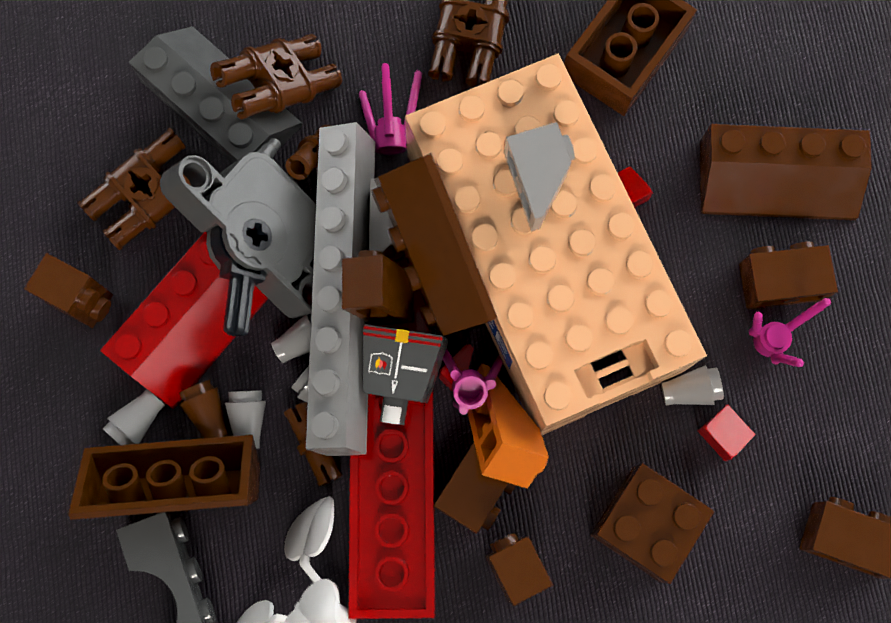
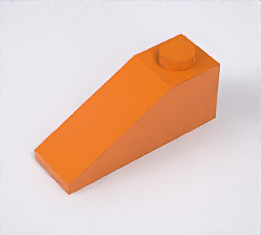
(506, 437)

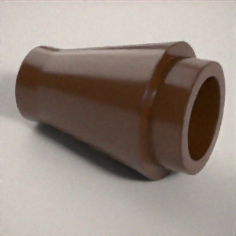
(204, 409)

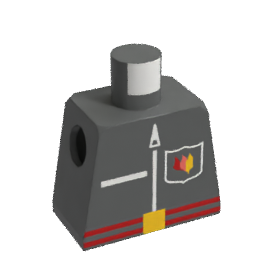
(400, 367)

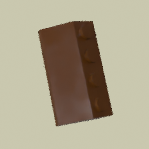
(784, 171)
(433, 246)
(166, 477)

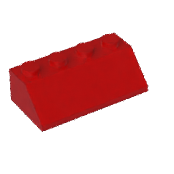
(177, 327)

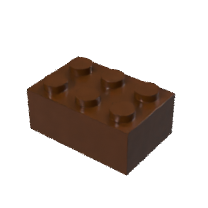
(627, 48)

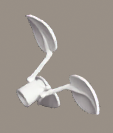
(321, 599)

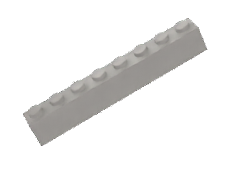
(335, 388)

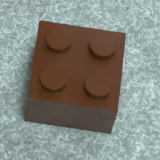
(652, 523)

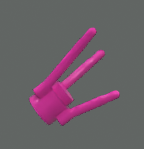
(389, 133)
(777, 337)
(470, 386)

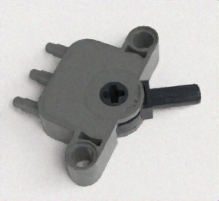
(255, 229)

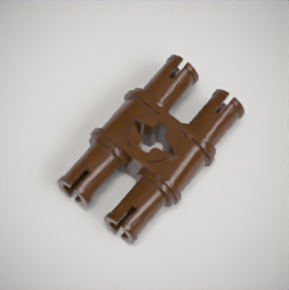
(482, 40)
(276, 75)
(123, 185)

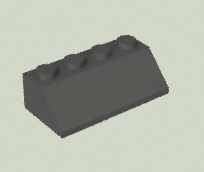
(179, 74)

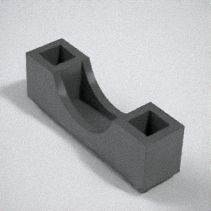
(159, 548)

